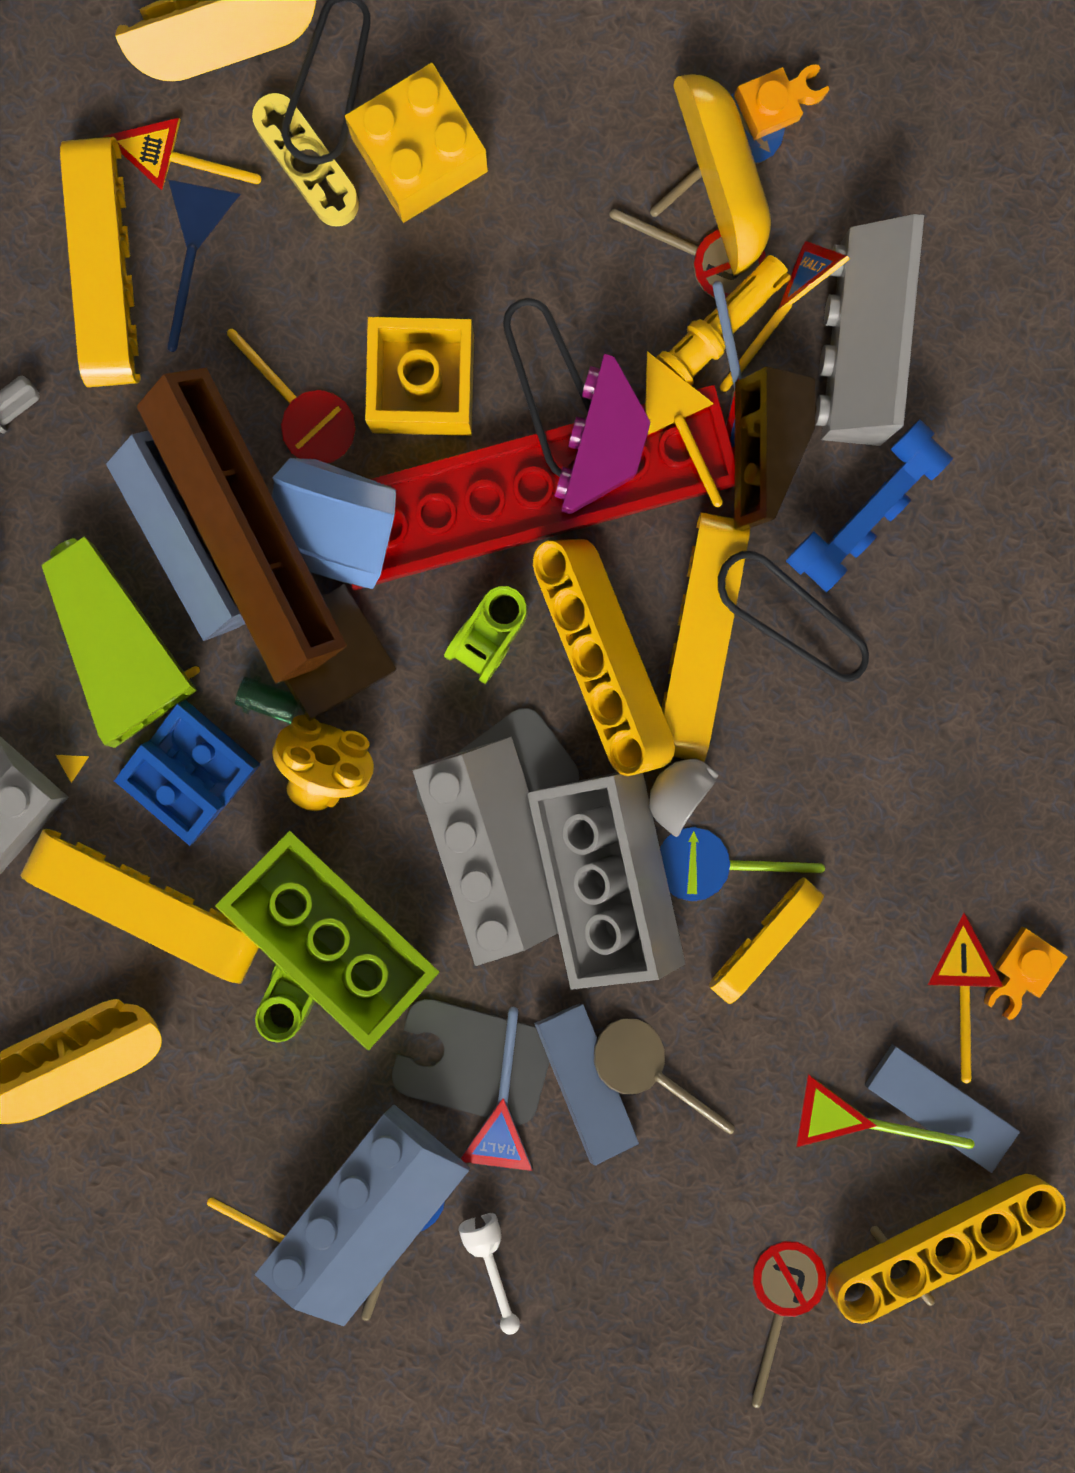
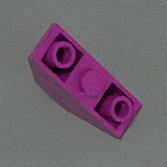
(606, 441)

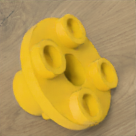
(322, 763)

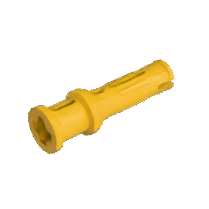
(705, 336)

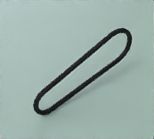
(302, 77)
(522, 375)
(808, 598)

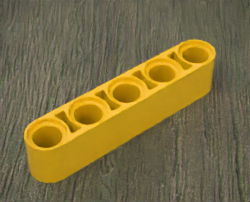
(97, 261)
(703, 636)
(603, 656)
(138, 907)
(969, 1251)

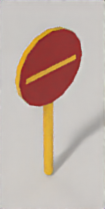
(315, 422)

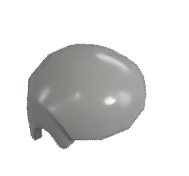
(679, 792)

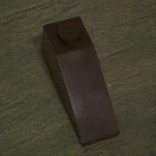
(771, 434)

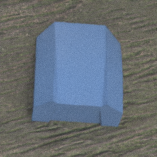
(336, 519)

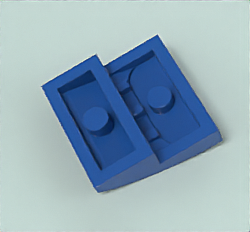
(187, 772)

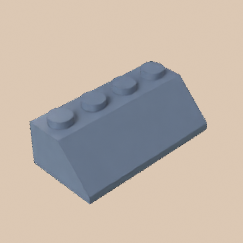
(173, 535)
(363, 1219)

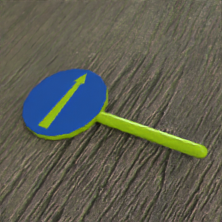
(700, 864)

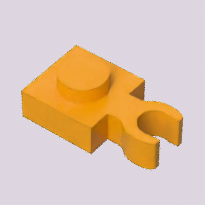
(774, 101)
(1028, 966)

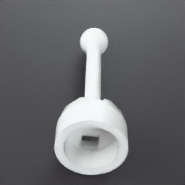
(484, 1243)

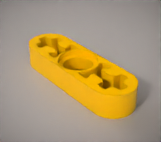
(778, 929)

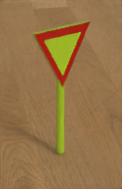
(830, 1116)

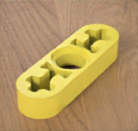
(308, 140)

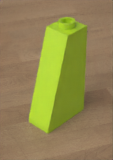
(115, 650)

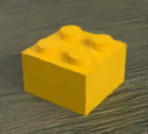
(417, 142)
(419, 376)

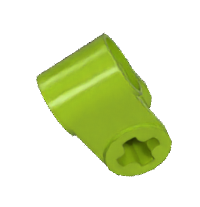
(487, 635)
(287, 992)

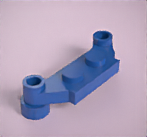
(920, 457)

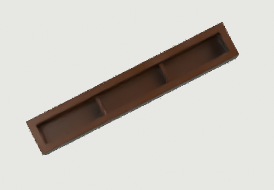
(240, 523)

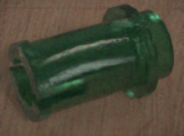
(266, 700)

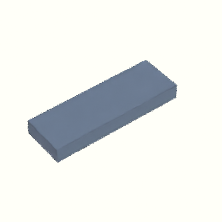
(592, 1104)
(941, 1106)

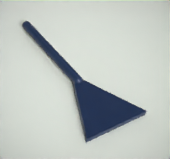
(198, 213)

